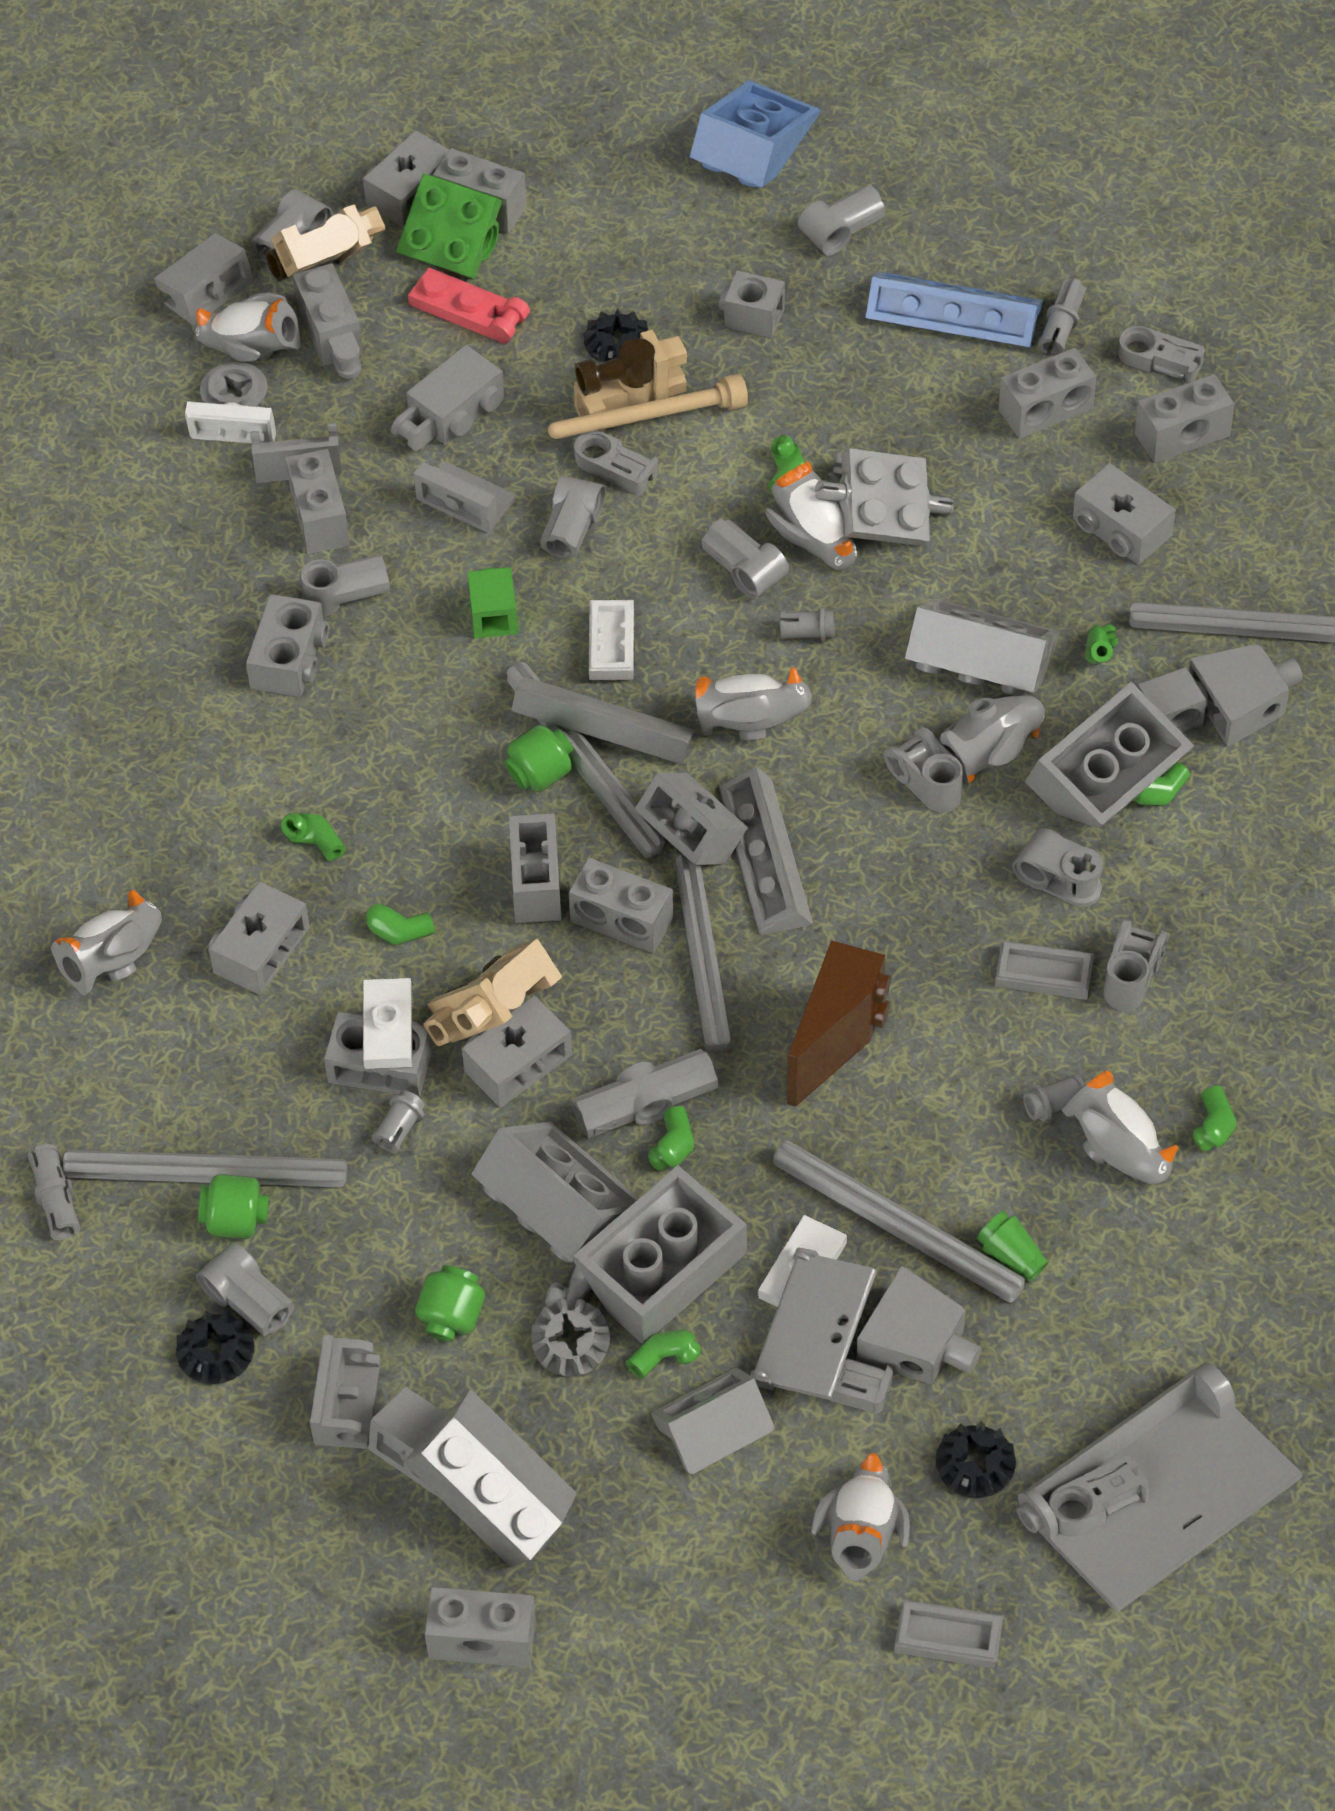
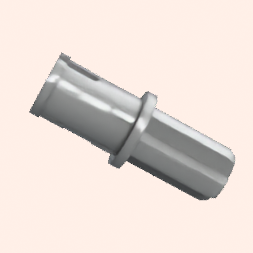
(1062, 316)

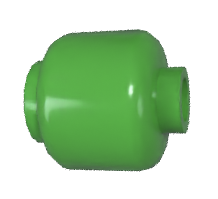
(538, 758)
(232, 1206)
(450, 1303)

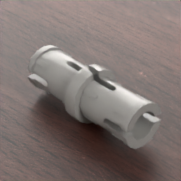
(54, 1192)

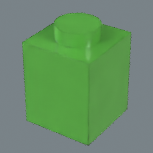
(492, 602)

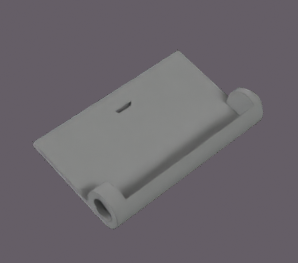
(1199, 1466)

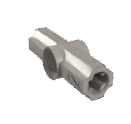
(644, 1093)

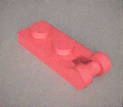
(468, 305)

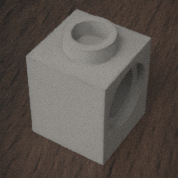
(753, 304)
(1178, 698)

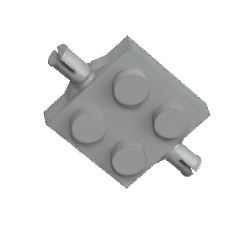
(884, 497)

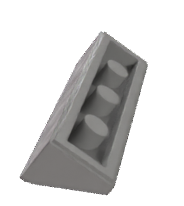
(602, 720)
(766, 854)

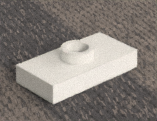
(229, 422)
(611, 640)
(387, 1023)
(808, 1235)

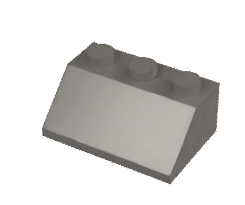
(980, 646)
(1108, 759)
(551, 1185)
(662, 1253)
(492, 1480)

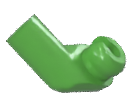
(786, 456)
(1100, 644)
(1165, 787)
(313, 830)
(397, 928)
(1219, 1122)
(676, 1143)
(663, 1345)

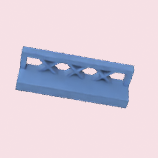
(953, 308)

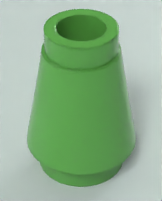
(1012, 1246)

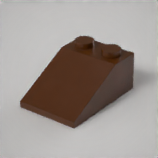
(838, 1017)

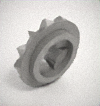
(239, 376)
(556, 1355)

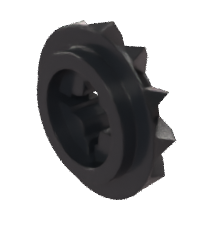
(599, 332)
(234, 1355)
(967, 1477)

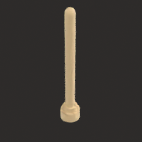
(728, 393)

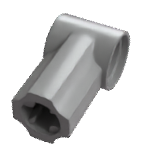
(296, 210)
(833, 224)
(574, 508)
(751, 565)
(343, 582)
(237, 1281)

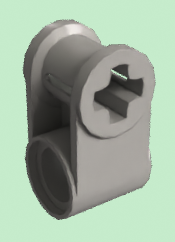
(927, 770)
(1058, 863)
(1133, 959)

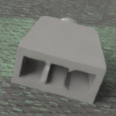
(1244, 689)
(916, 1331)

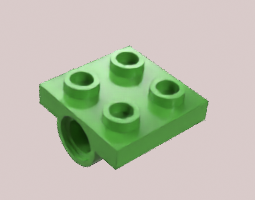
(450, 226)

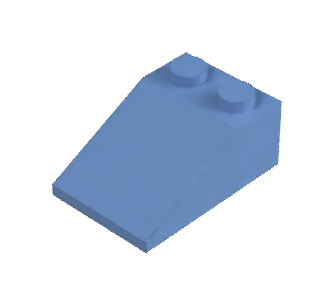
(751, 133)

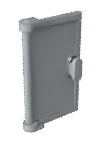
(799, 1341)

